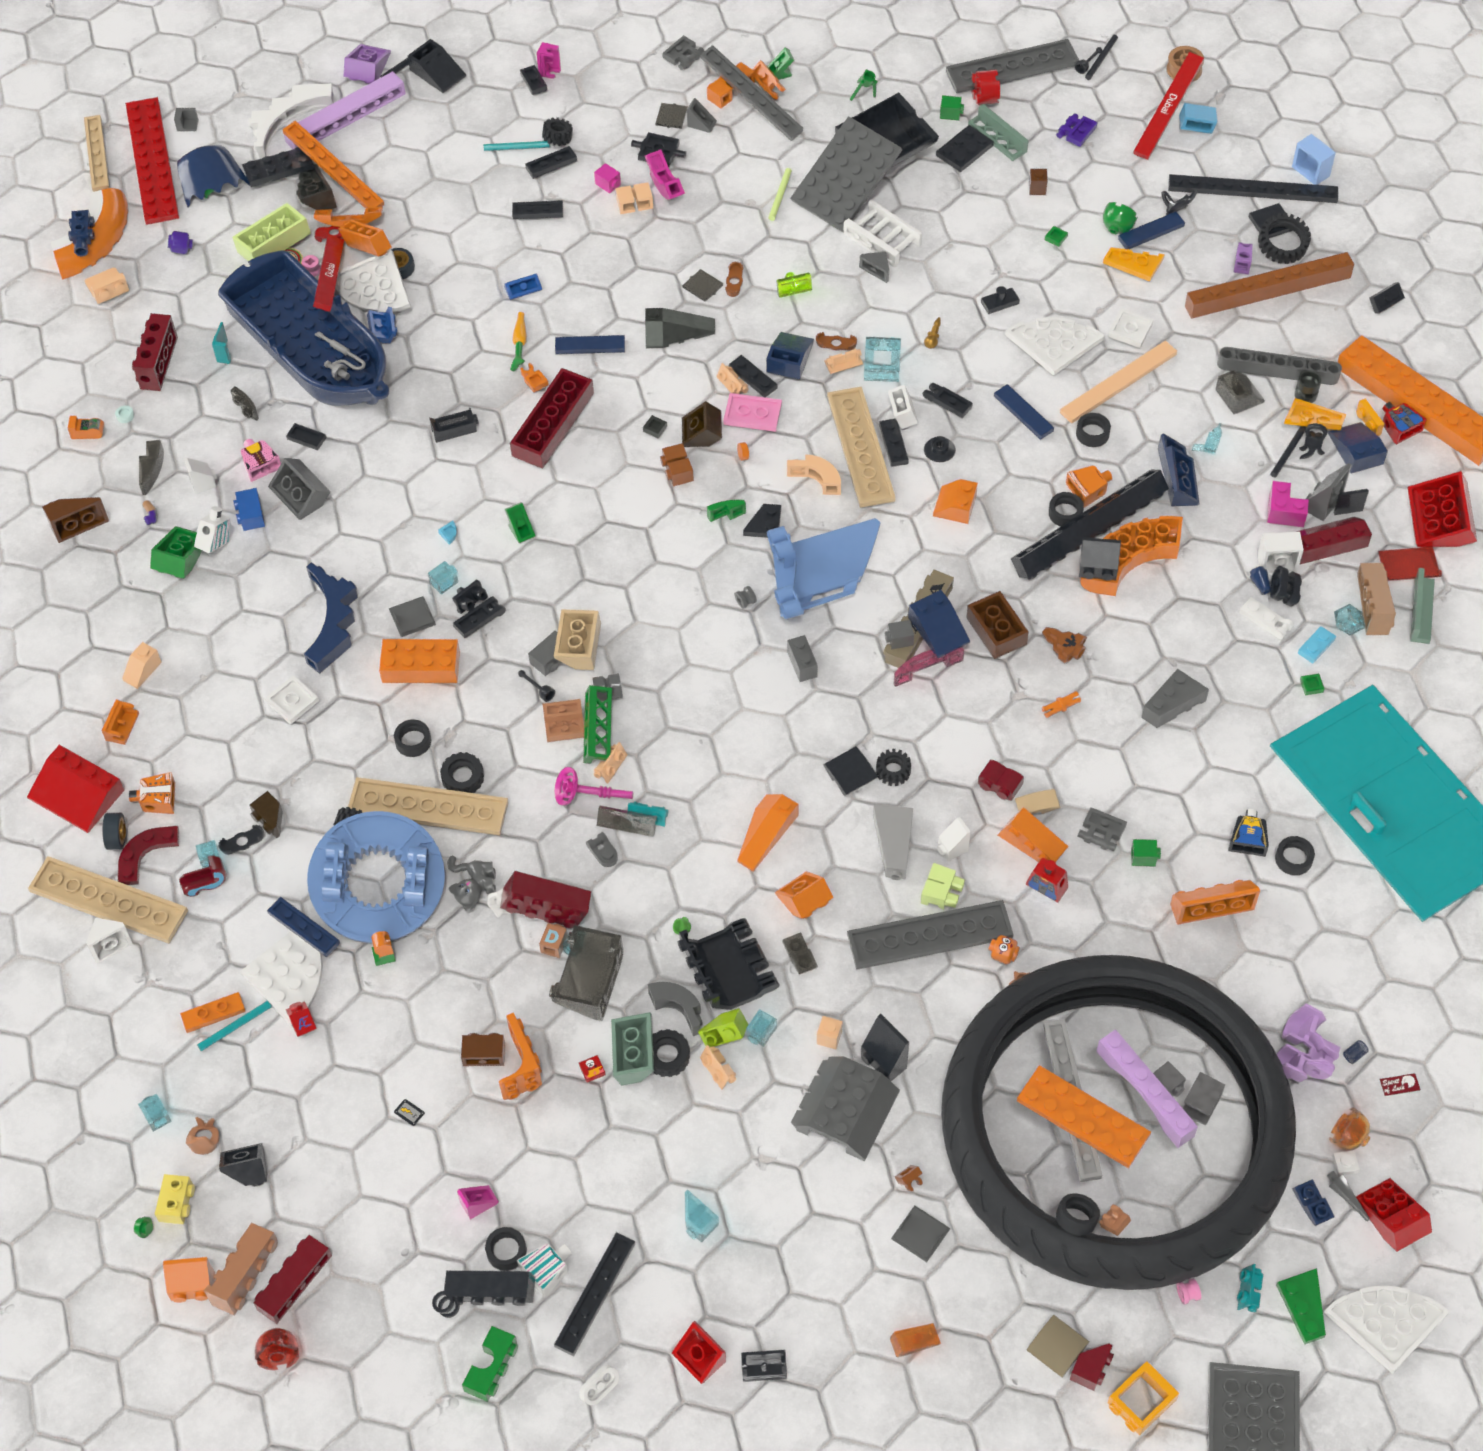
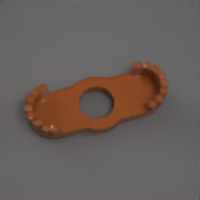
(735, 271)
(846, 343)

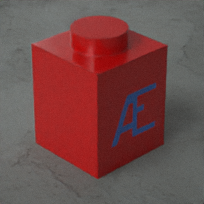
(300, 1018)

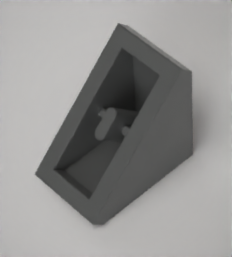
(699, 117)
(876, 265)

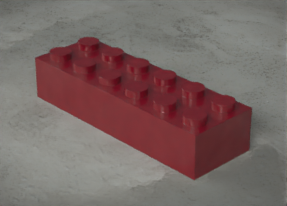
(552, 418)

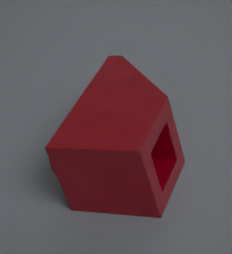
(1090, 1366)

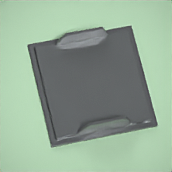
(412, 616)
(920, 1233)

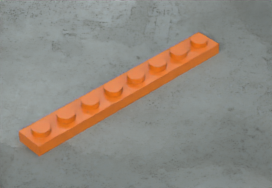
(332, 166)

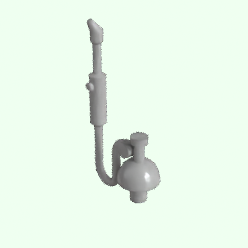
(340, 370)

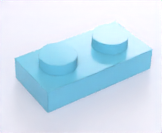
(1316, 644)

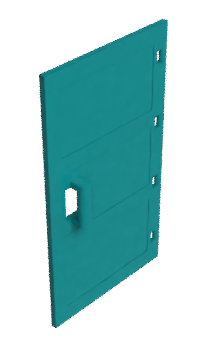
(1423, 830)

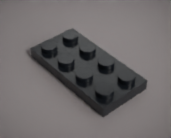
(277, 166)

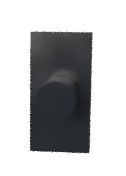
(1000, 300)

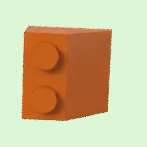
(956, 501)
(805, 894)
(188, 1278)

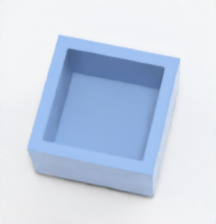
(1313, 159)

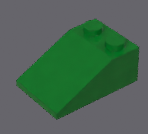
(175, 553)

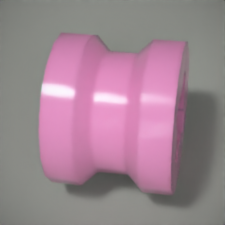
(311, 263)
(1189, 1291)

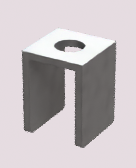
(1203, 1098)

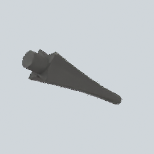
(1341, 1187)

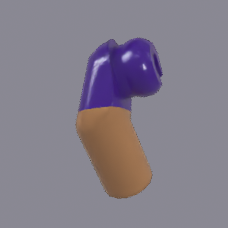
(151, 510)

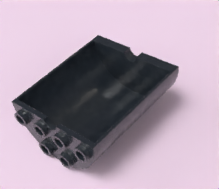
(899, 124)

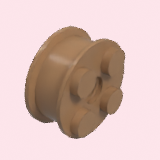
(1177, 57)

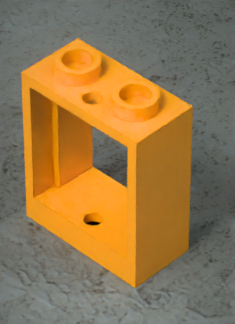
(1158, 1383)

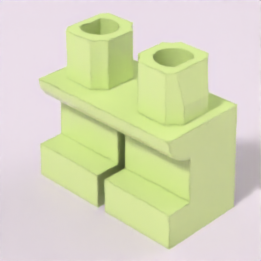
(939, 886)

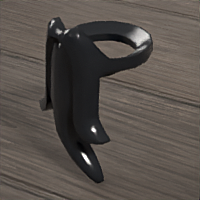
(1179, 204)
(1313, 440)

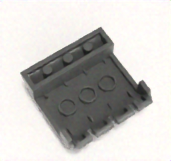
(846, 1104)

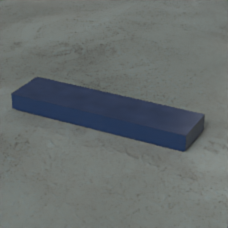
(1151, 230)
(590, 344)
(1023, 411)
(303, 926)

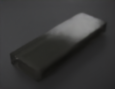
(626, 821)

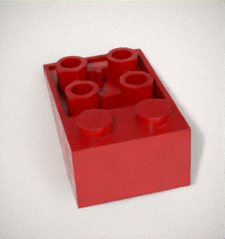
(1395, 1214)

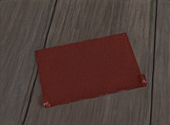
(1404, 563)

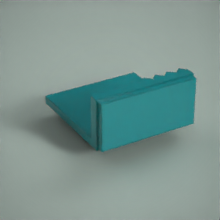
(220, 346)

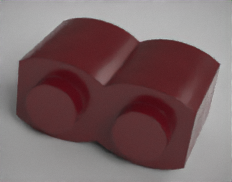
(1001, 780)

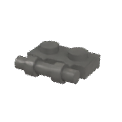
(678, 51)
(1104, 824)

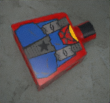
(1402, 421)
(1049, 879)

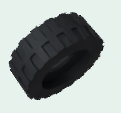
(462, 760)
(680, 1062)

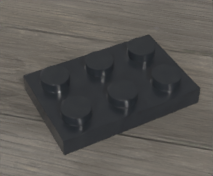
(964, 148)

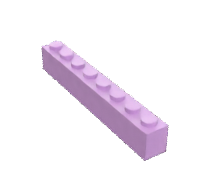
(352, 107)

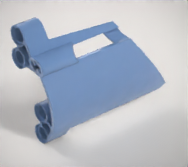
(819, 565)

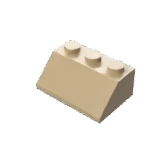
(578, 638)

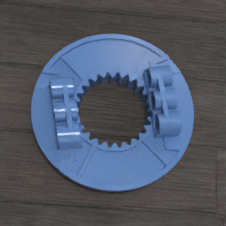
(375, 833)

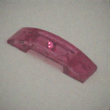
(925, 660)

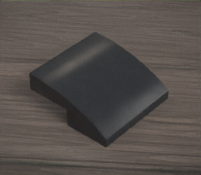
(850, 770)

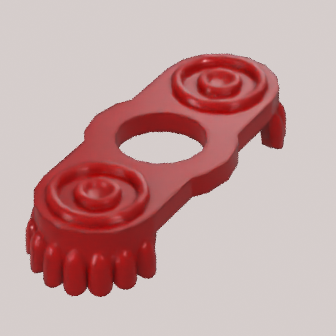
(322, 233)

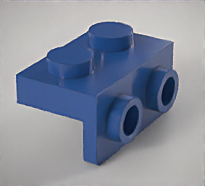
(382, 325)

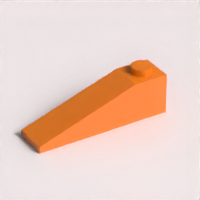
(767, 826)

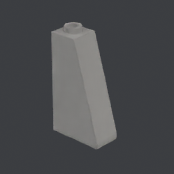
(893, 834)

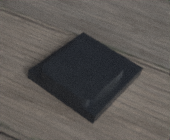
(1351, 501)

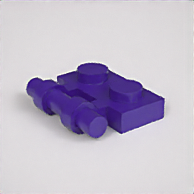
(1081, 131)

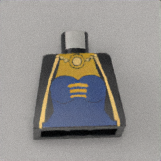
(1250, 835)

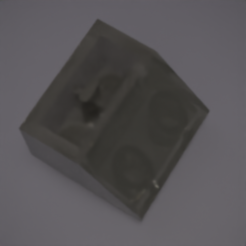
(1238, 391)

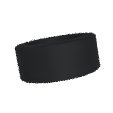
(1093, 419)
(1064, 498)
(414, 750)
(1299, 843)
(1083, 1204)
(495, 1236)

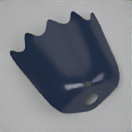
(207, 169)

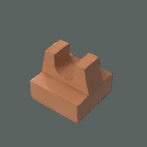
(1115, 1220)

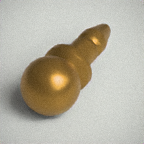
(931, 340)

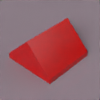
(699, 1353)

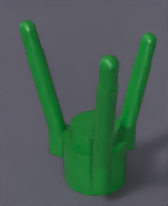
(867, 79)

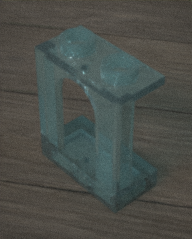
(880, 372)

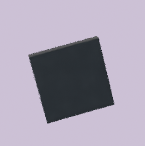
(1260, 216)

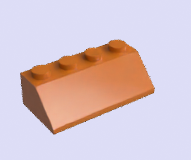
(1214, 901)

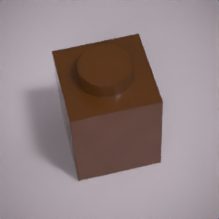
(1038, 182)

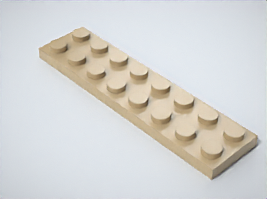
(861, 447)
(431, 805)
(108, 899)

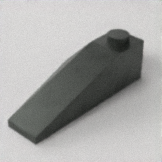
(315, 190)
(672, 326)

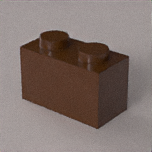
(483, 1050)

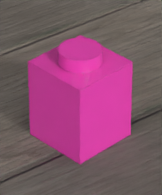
(607, 178)

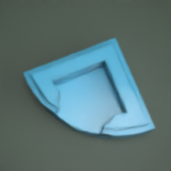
(448, 532)

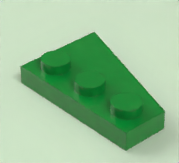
(1304, 1304)

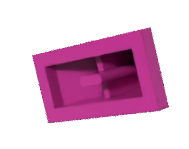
(476, 1200)

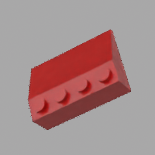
(1442, 512)
(75, 789)

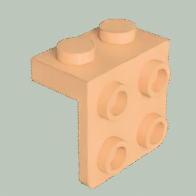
(107, 285)

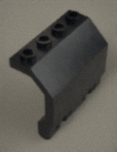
(728, 966)

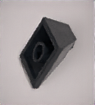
(245, 1165)

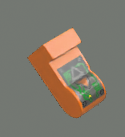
(85, 428)

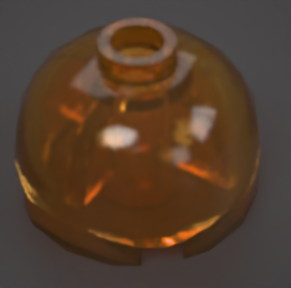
(1351, 1131)

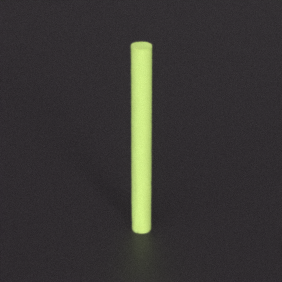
(780, 193)

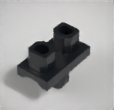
(469, 596)

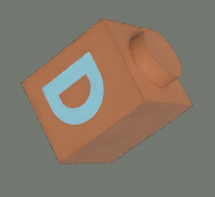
(553, 939)

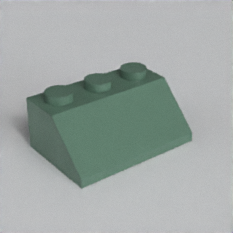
(632, 1048)

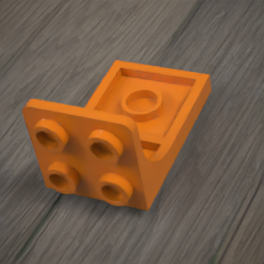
(528, 1075)

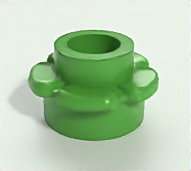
(681, 924)

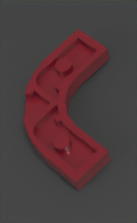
(141, 845)

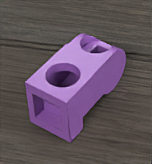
(1243, 258)

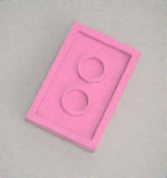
(752, 412)

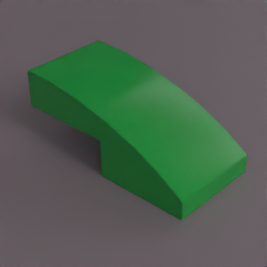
(731, 508)

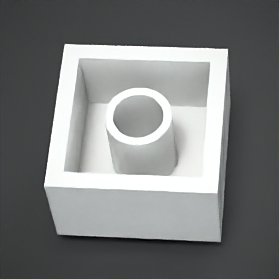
(1280, 550)

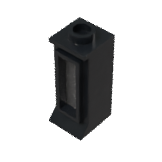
(454, 425)

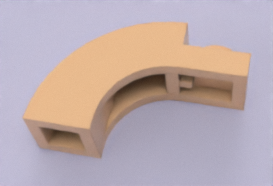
(818, 469)

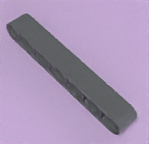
(1276, 364)

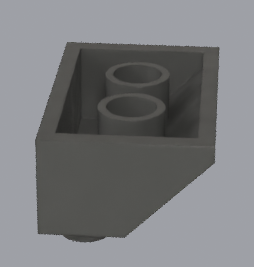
(298, 488)

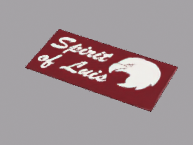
(1400, 1084)

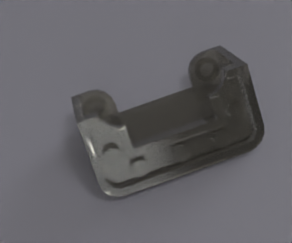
(589, 972)

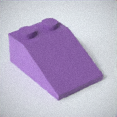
(365, 63)

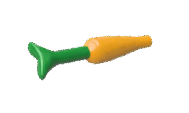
(519, 340)

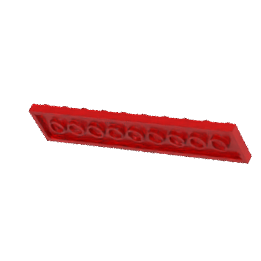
(152, 161)

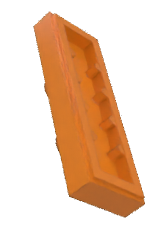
(212, 1012)

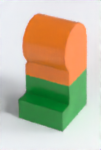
(382, 948)

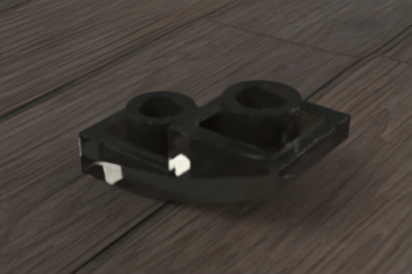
(243, 400)
(799, 953)

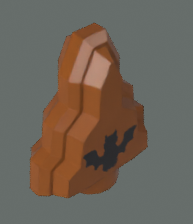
(1065, 644)

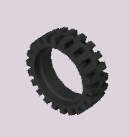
(1280, 254)

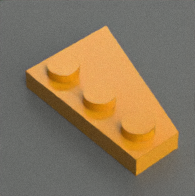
(1137, 264)
(1306, 413)

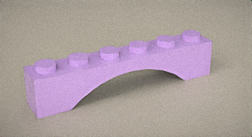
(1169, 1113)

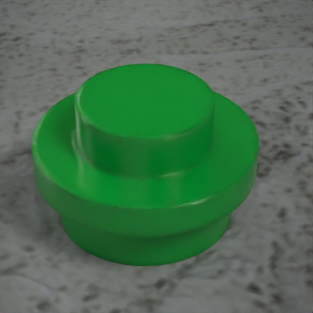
(143, 1227)

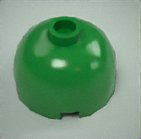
(1119, 219)

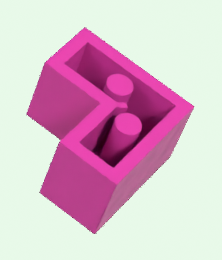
(1284, 509)

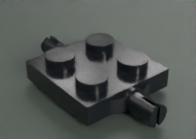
(656, 142)

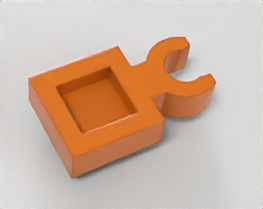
(534, 380)

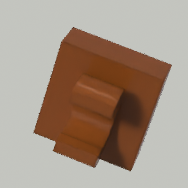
(908, 1175)

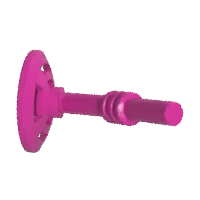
(573, 787)

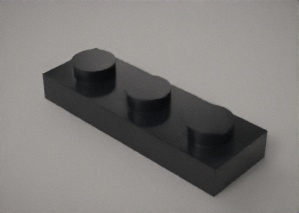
(551, 162)
(537, 209)
(753, 376)
(893, 442)

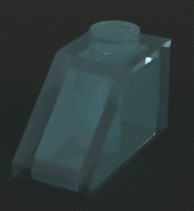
(698, 1218)

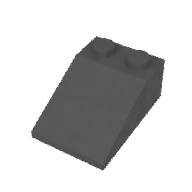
(1326, 493)

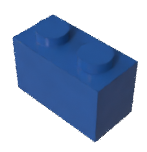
(249, 509)

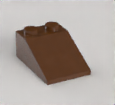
(74, 516)

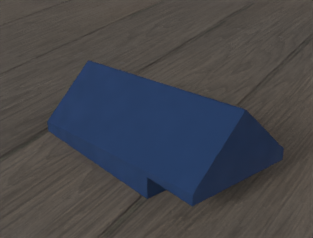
(1178, 472)

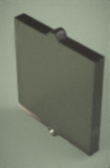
(671, 115)
(702, 285)

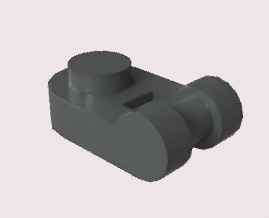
(605, 856)

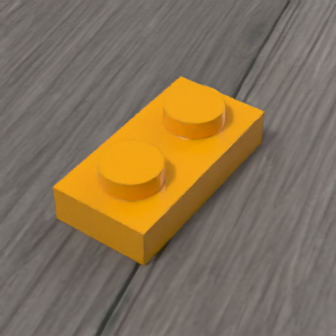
(1369, 417)

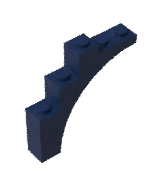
(333, 637)

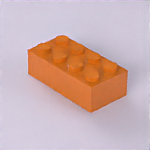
(419, 661)

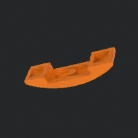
(327, 217)

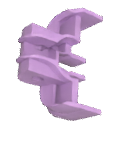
(1319, 1060)

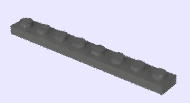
(752, 93)

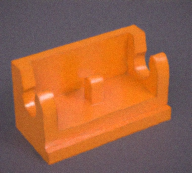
(120, 722)

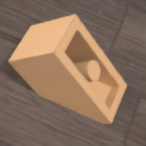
(141, 665)

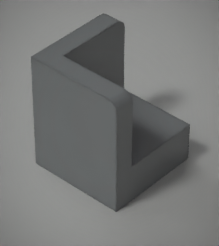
(186, 119)

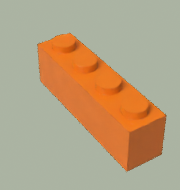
(365, 238)

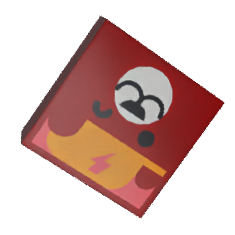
(592, 1068)

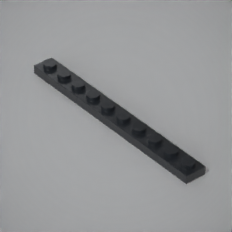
(1253, 188)

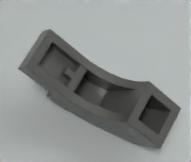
(679, 998)

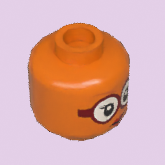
(1004, 949)

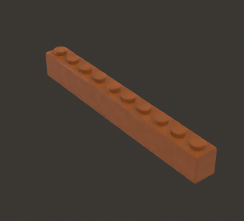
(1269, 285)

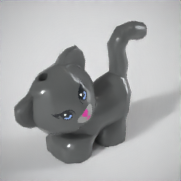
(469, 890)

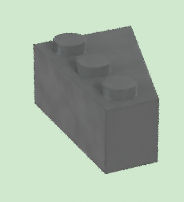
(1173, 698)

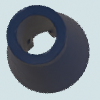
(1260, 579)

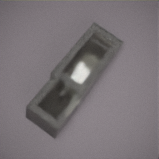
(150, 465)

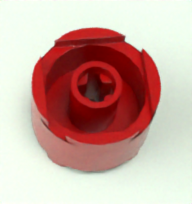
(986, 87)

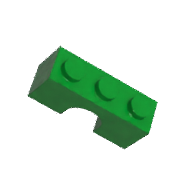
(483, 1381)

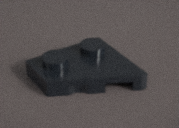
(765, 519)

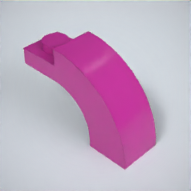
(662, 177)

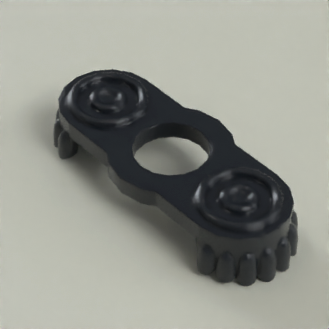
(230, 845)

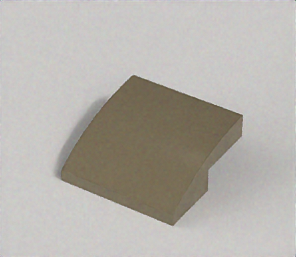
(1057, 1345)

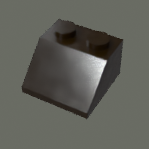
(702, 426)

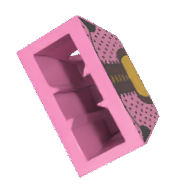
(259, 459)

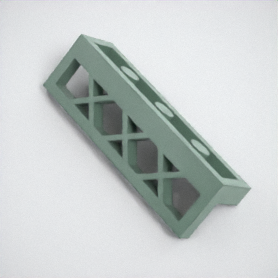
(1003, 132)
(1422, 608)

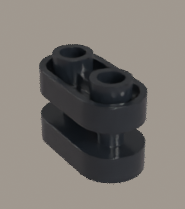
(1286, 586)

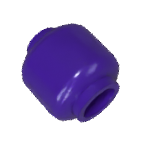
(179, 242)

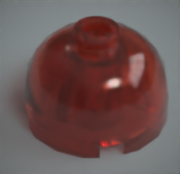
(276, 1348)

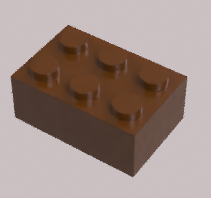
(997, 624)

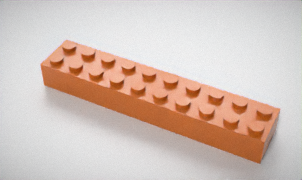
(1400, 384)

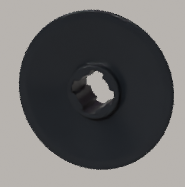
(939, 449)

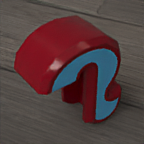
(205, 878)

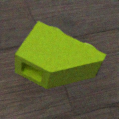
(724, 1028)

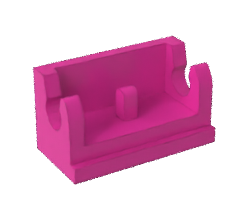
(548, 60)

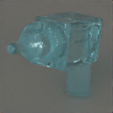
(1211, 443)

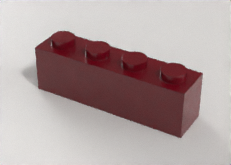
(292, 1279)

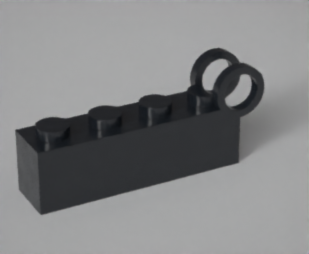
(484, 1286)

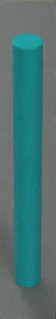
(516, 145)
(234, 1025)

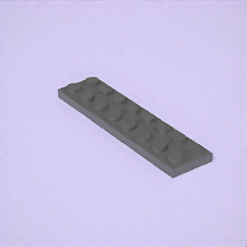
(1015, 64)
(929, 934)

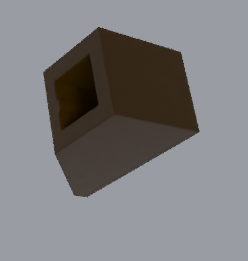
(268, 812)

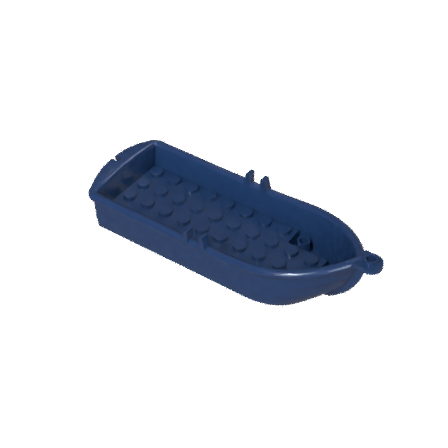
(276, 308)

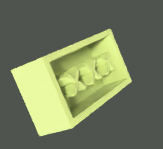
(272, 233)

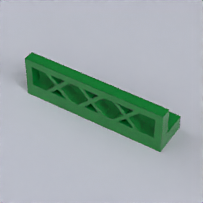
(590, 723)

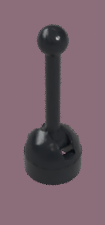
(1081, 69)
(545, 692)

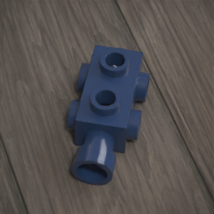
(81, 231)

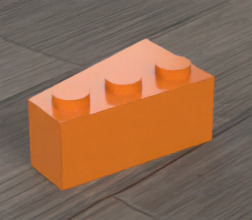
(1032, 837)

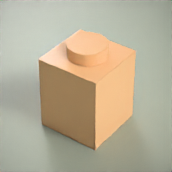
(829, 1032)

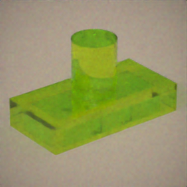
(794, 284)

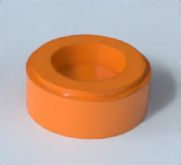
(743, 451)

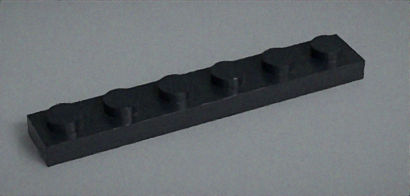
(594, 1294)

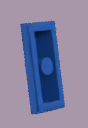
(522, 286)

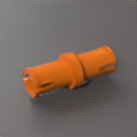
(1061, 704)

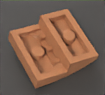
(563, 720)

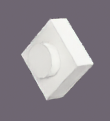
(1346, 1163)

